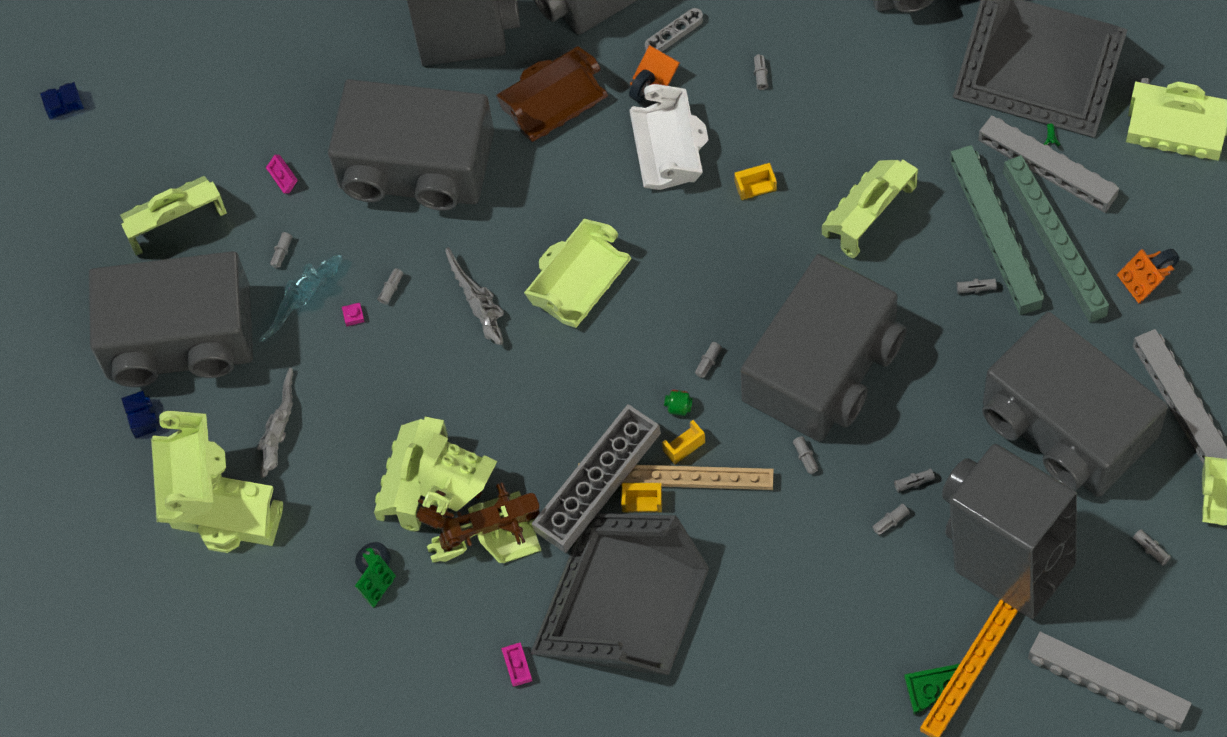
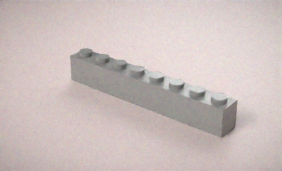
(1049, 163)
(1180, 396)
(1109, 681)

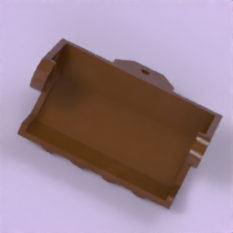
(552, 93)

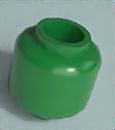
(678, 402)

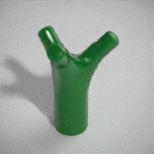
(1051, 135)

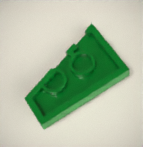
(927, 685)

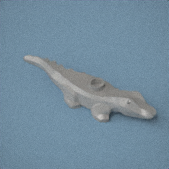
(479, 301)
(275, 428)

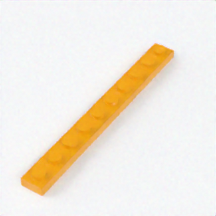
(968, 670)

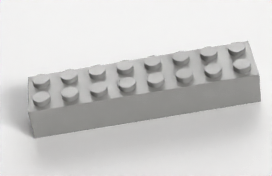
(596, 478)

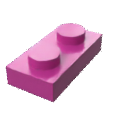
(281, 174)
(516, 664)

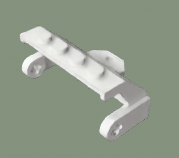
(667, 138)

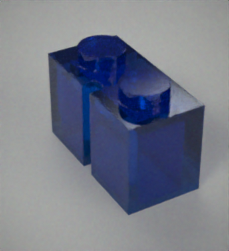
(62, 101)
(139, 414)

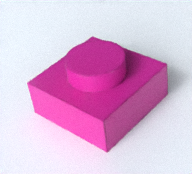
(353, 314)

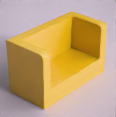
(755, 181)
(685, 443)
(641, 497)

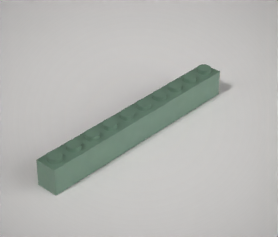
(996, 230)
(1055, 239)

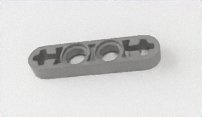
(674, 32)

